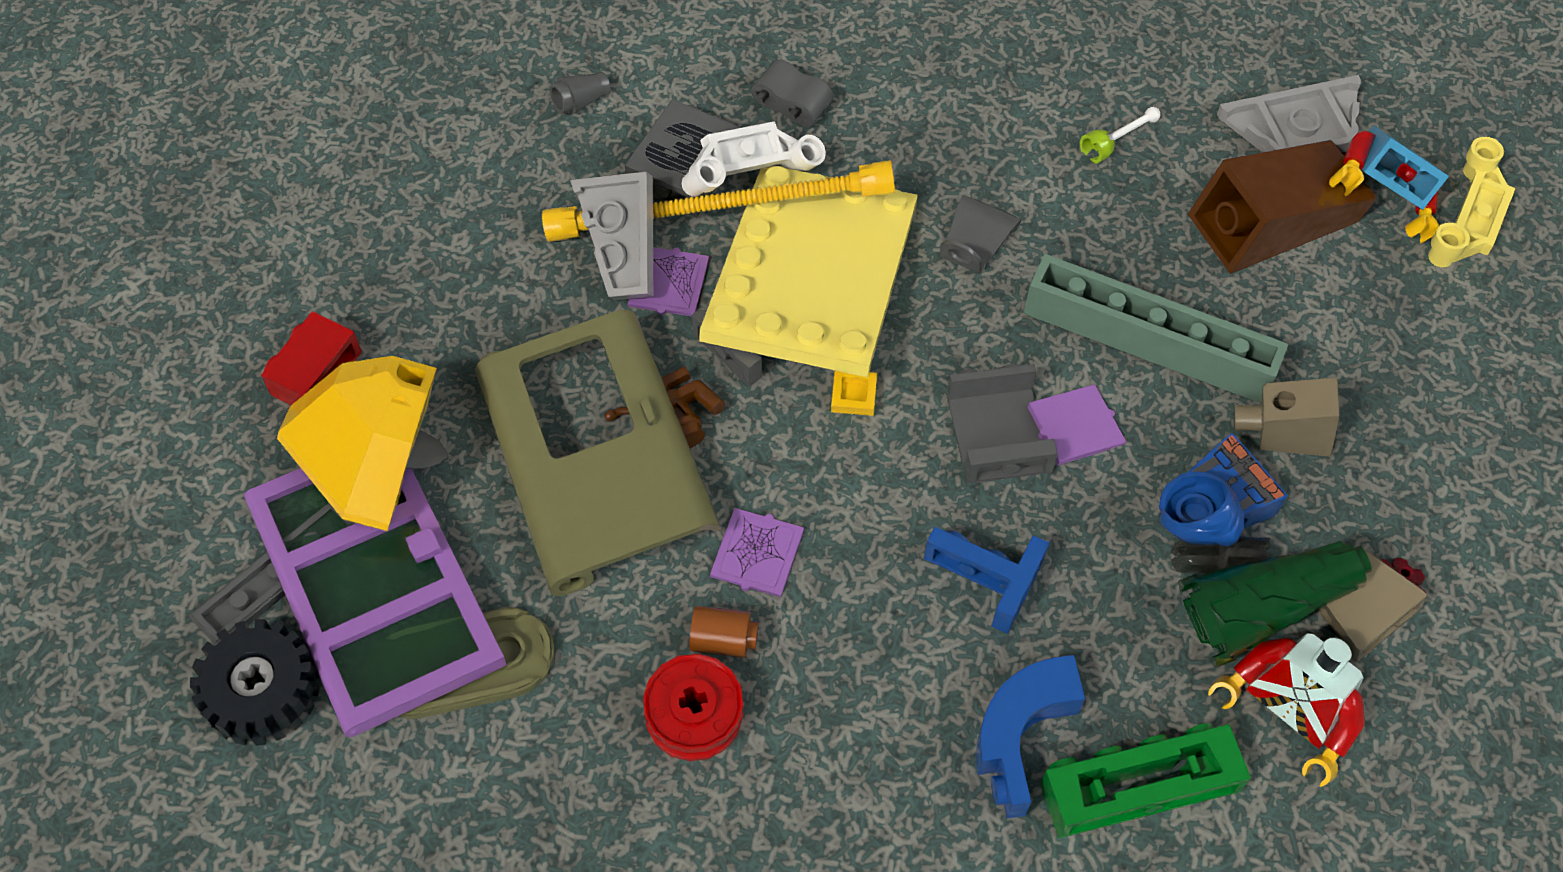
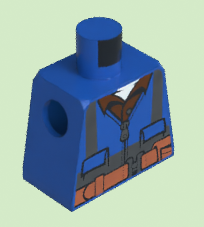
(1252, 484)

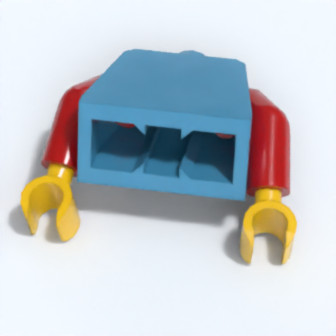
(1397, 169)

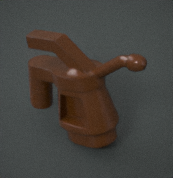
(680, 397)

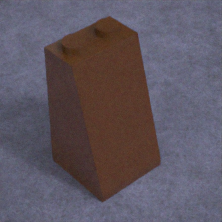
(1275, 203)

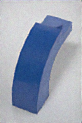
(1029, 696)

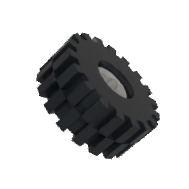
(271, 705)

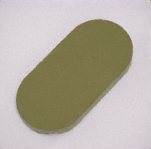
(525, 658)

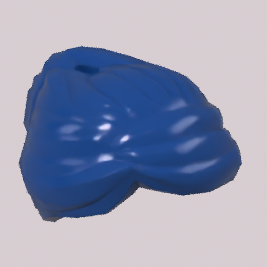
(1201, 510)

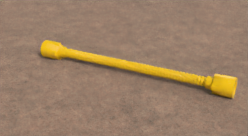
(870, 179)

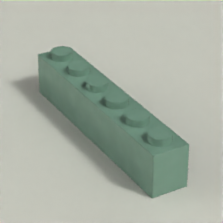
(1154, 328)

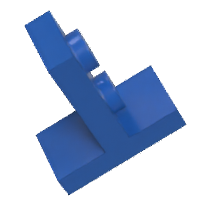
(989, 569)

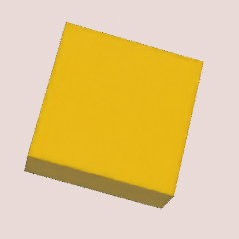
(854, 393)

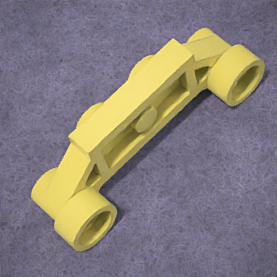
(1481, 209)

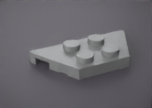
(1297, 115)

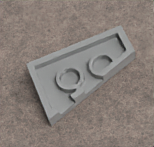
(621, 227)

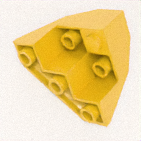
(358, 434)

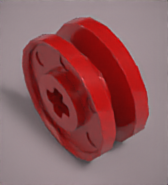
(673, 724)

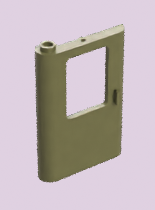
(613, 494)

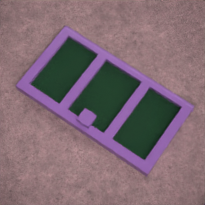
(375, 605)

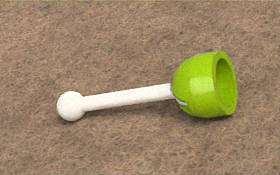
(1105, 142)

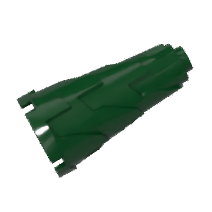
(1253, 601)

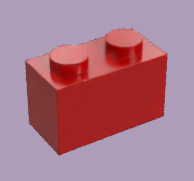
(308, 357)

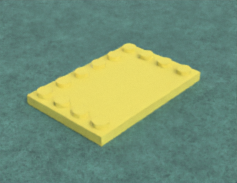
(810, 275)

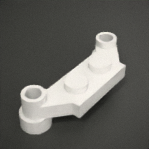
(749, 150)

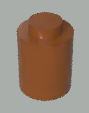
(722, 631)

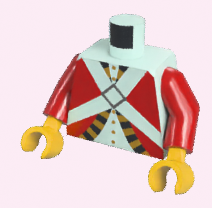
(1308, 689)

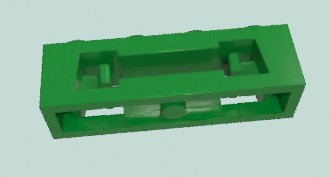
(1217, 763)

